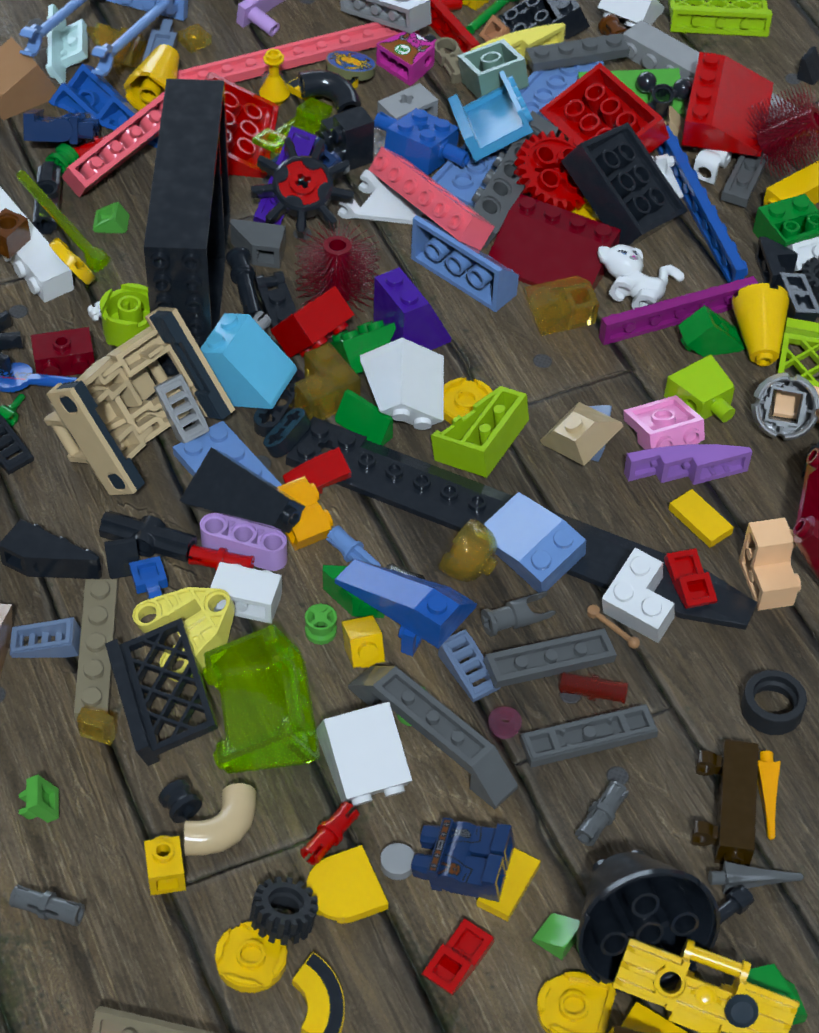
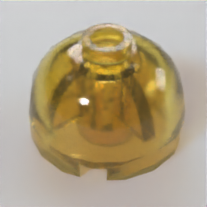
(471, 553)

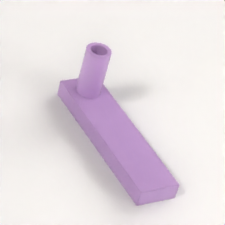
(255, 12)

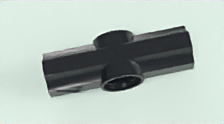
(49, 180)
(150, 534)

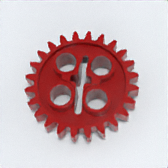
(545, 174)

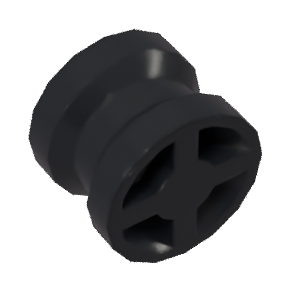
(180, 801)

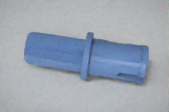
(349, 546)

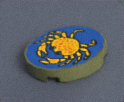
(351, 64)

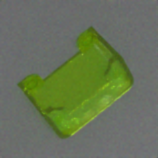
(263, 703)

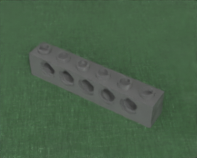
(501, 184)

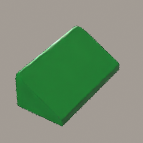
(364, 418)

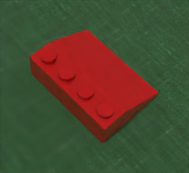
(601, 104)
(719, 105)
(245, 118)

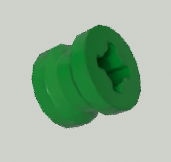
(63, 156)

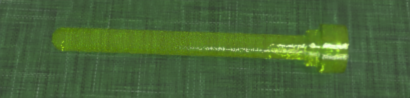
(95, 258)

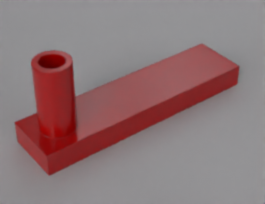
(447, 25)

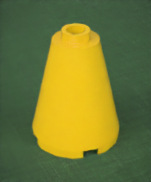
(150, 76)
(762, 320)

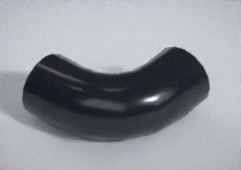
(329, 85)

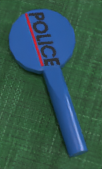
(22, 376)

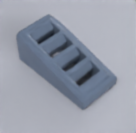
(66, 642)
(458, 648)

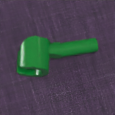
(9, 413)

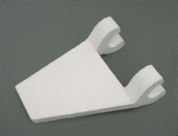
(382, 204)

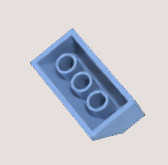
(462, 265)

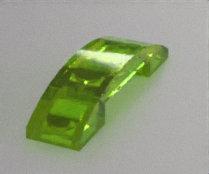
(307, 118)

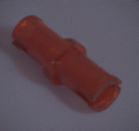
(594, 687)

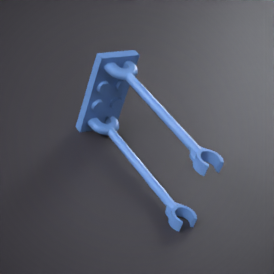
(170, 8)

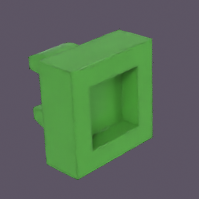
(40, 799)

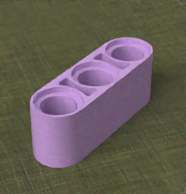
(245, 538)

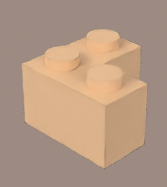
(767, 563)

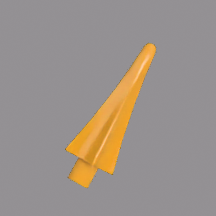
(768, 783)

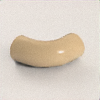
(227, 827)

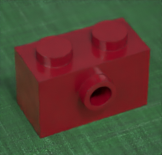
(69, 359)

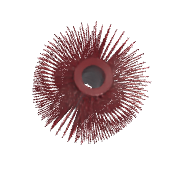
(787, 130)
(337, 266)

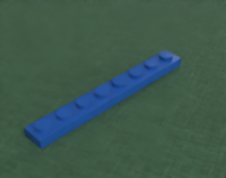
(704, 212)

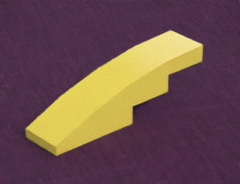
(532, 37)

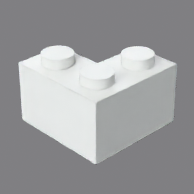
(633, 597)

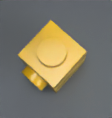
(363, 641)
(164, 865)

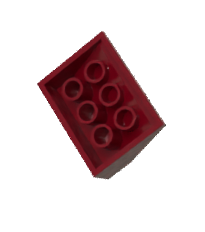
(551, 243)

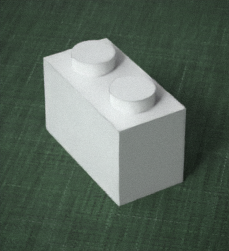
(252, 591)

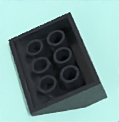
(624, 184)

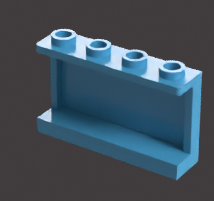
(493, 119)

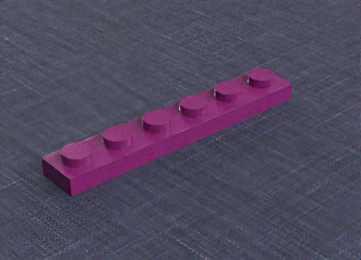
(668, 312)

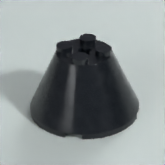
(643, 902)

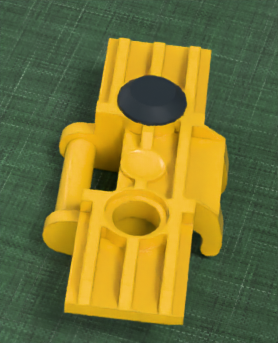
(698, 1003)

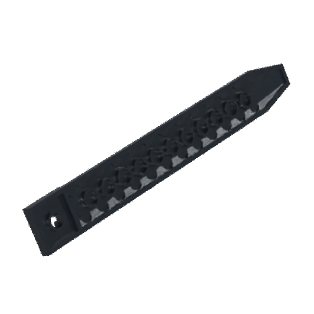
(456, 500)

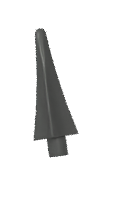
(735, 875)

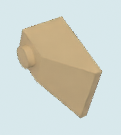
(581, 433)

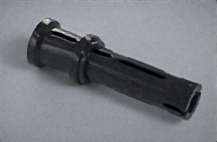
(243, 276)

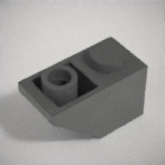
(263, 241)

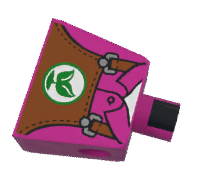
(406, 55)

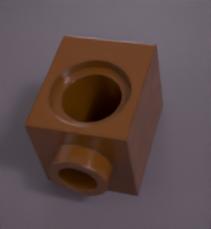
(13, 232)

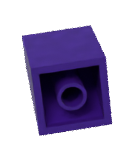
(403, 304)

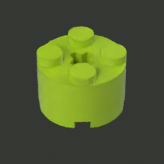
(124, 313)

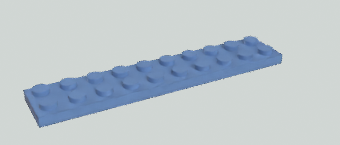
(542, 88)

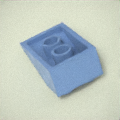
(535, 542)

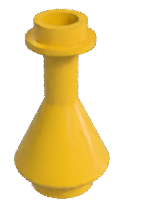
(274, 87)

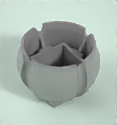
(806, 414)

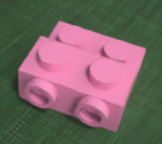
(665, 423)

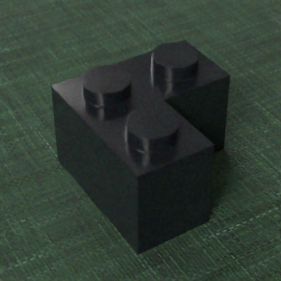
(350, 136)

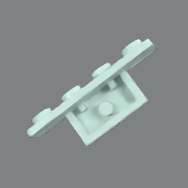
(65, 46)

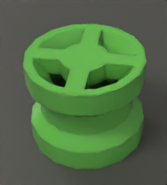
(320, 616)

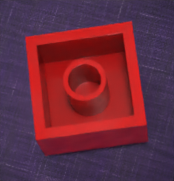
(313, 323)

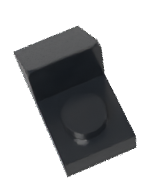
(773, 259)

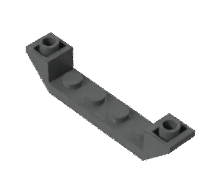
(452, 735)

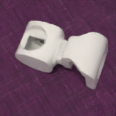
(711, 160)

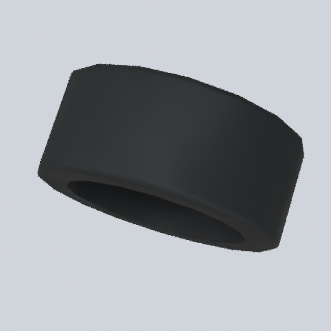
(779, 682)

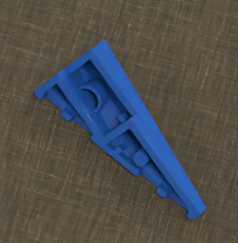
(97, 96)

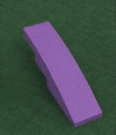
(694, 461)

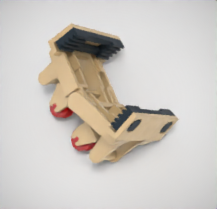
(119, 381)

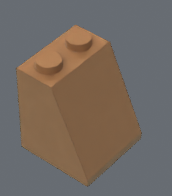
(21, 81)

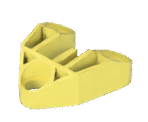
(196, 607)

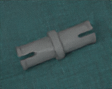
(601, 813)
(47, 905)

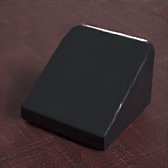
(809, 67)
(119, 555)

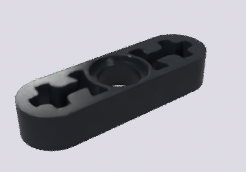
(262, 415)

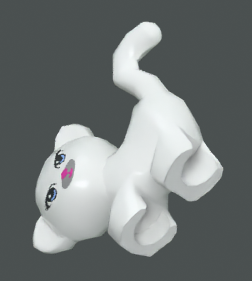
(627, 266)

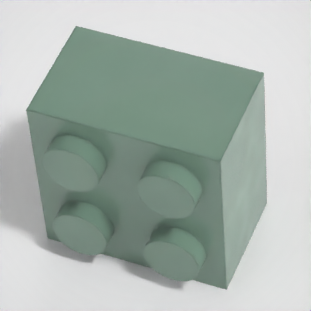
(482, 67)

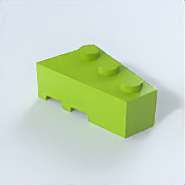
(484, 434)

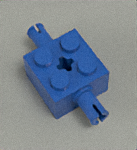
(423, 139)

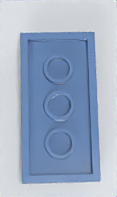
(224, 440)

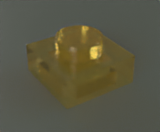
(194, 38)
(96, 725)

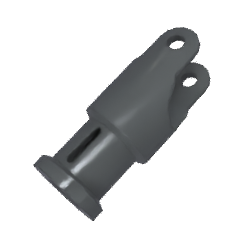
(513, 614)

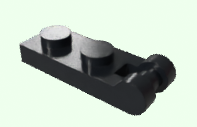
(276, 302)

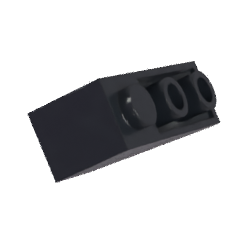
(42, 554)

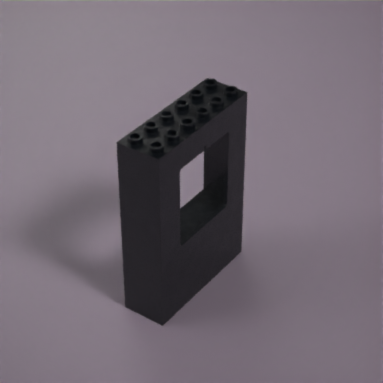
(189, 208)

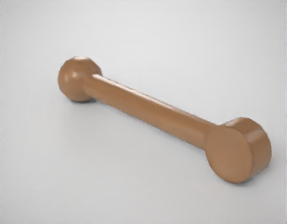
(594, 612)

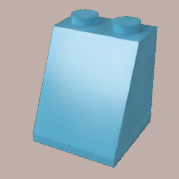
(247, 362)

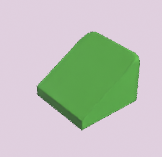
(111, 219)
(557, 935)

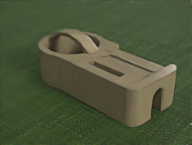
(449, 60)

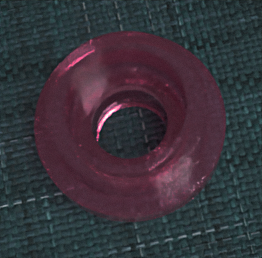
(502, 729)

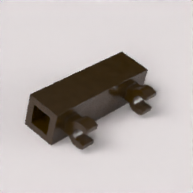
(735, 803)

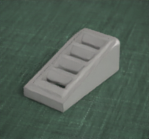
(196, 416)

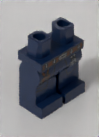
(58, 129)
(465, 858)

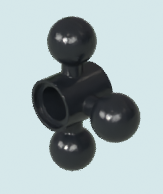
(647, 83)

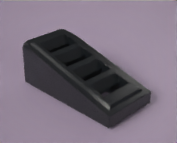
(10, 437)

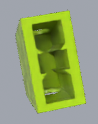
(703, 388)

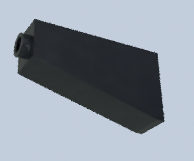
(236, 491)

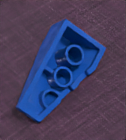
(414, 603)

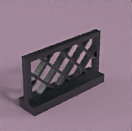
(137, 705)

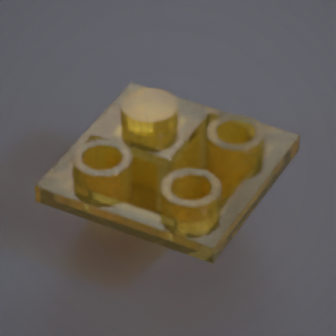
(130, 55)
(562, 304)

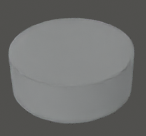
(396, 861)

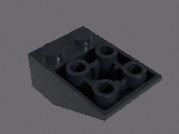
(546, 12)

